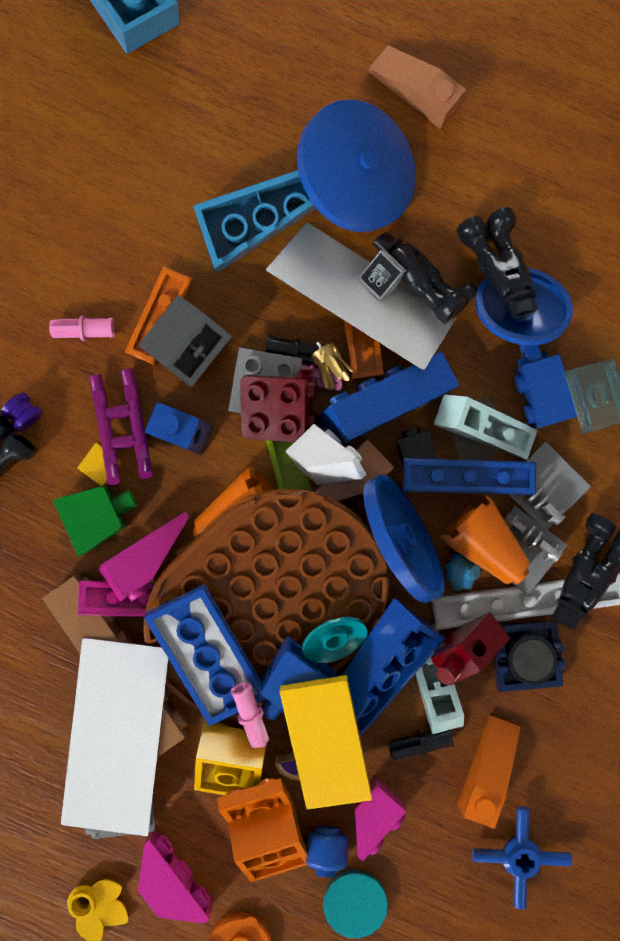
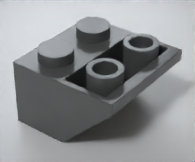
(185, 340)

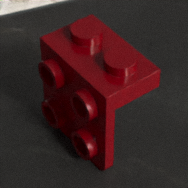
(278, 406)

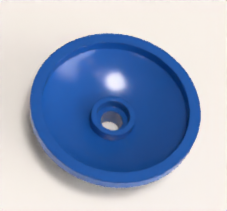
(541, 327)

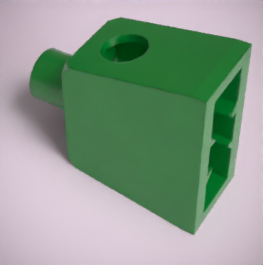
(94, 516)

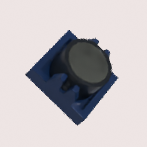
(530, 657)

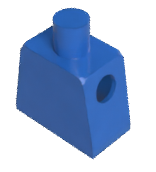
(178, 428)
(288, 668)

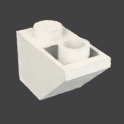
(324, 458)

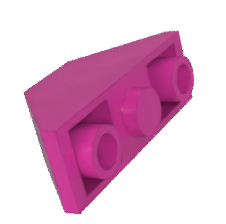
(169, 884)

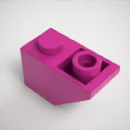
(377, 818)

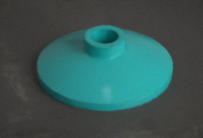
(334, 640)

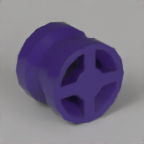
(21, 412)

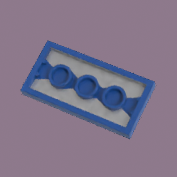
(203, 652)

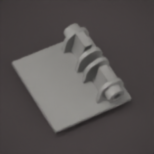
(260, 363)
(556, 488)
(538, 545)

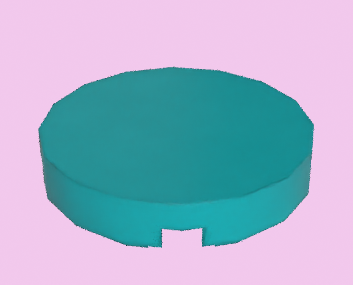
(355, 903)

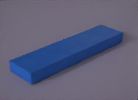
(469, 476)

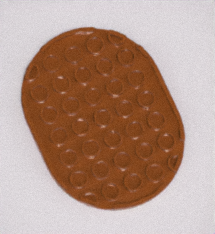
(278, 572)

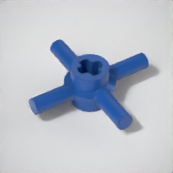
(529, 864)

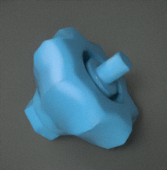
(461, 572)

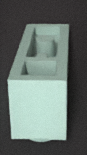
(485, 425)
(439, 700)

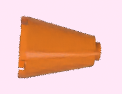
(242, 487)
(488, 542)

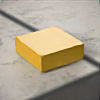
(94, 465)

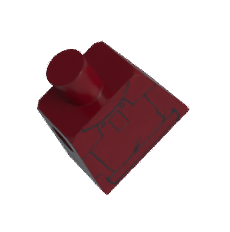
(456, 656)

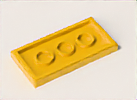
(326, 742)

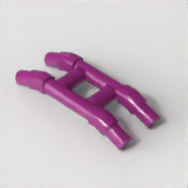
(104, 417)

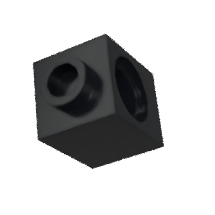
(415, 445)

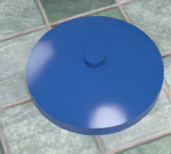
(356, 166)
(403, 538)

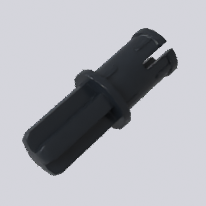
(291, 348)
(419, 744)

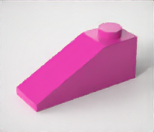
(137, 565)

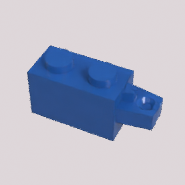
(543, 387)

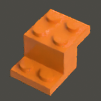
(263, 829)

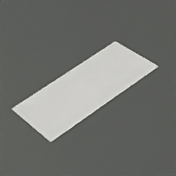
(331, 277)
(115, 737)

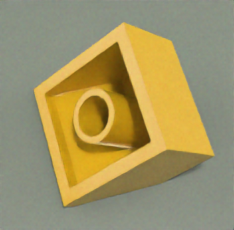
(226, 760)

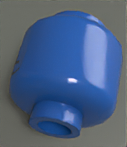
(327, 850)

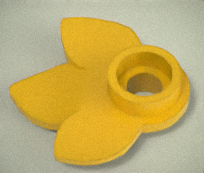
(100, 912)

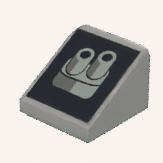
(382, 275)

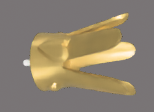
(330, 357)

